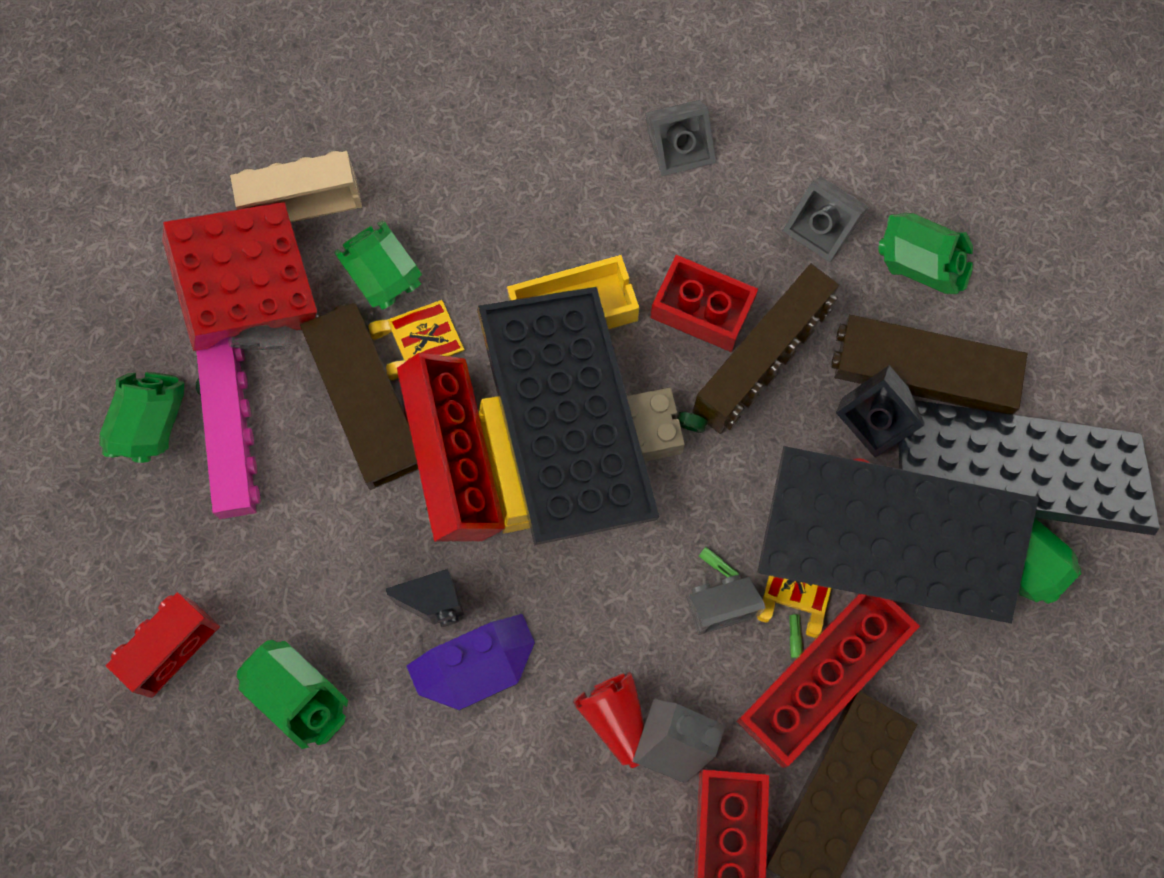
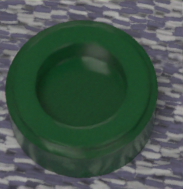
(692, 422)

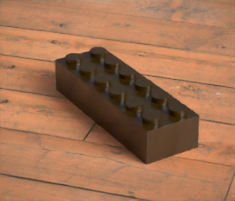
(766, 349)
(841, 791)

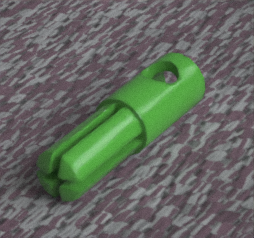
(717, 563)
(796, 644)

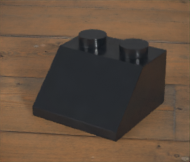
(881, 411)
(429, 597)

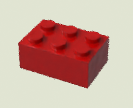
(703, 303)
(162, 645)

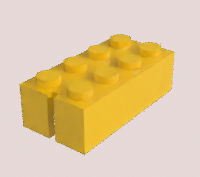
(607, 275)
(502, 466)

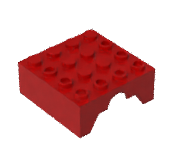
(237, 273)

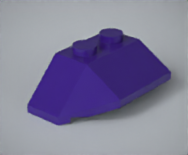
(474, 664)

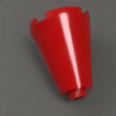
(615, 715)

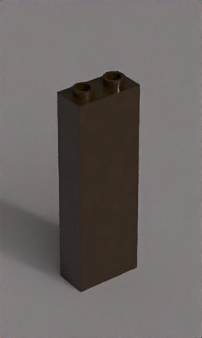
(932, 364)
(361, 395)

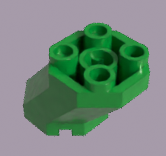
(927, 252)
(379, 265)
(141, 416)
(1048, 566)
(292, 694)

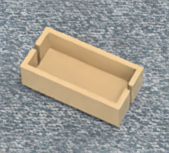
(306, 186)

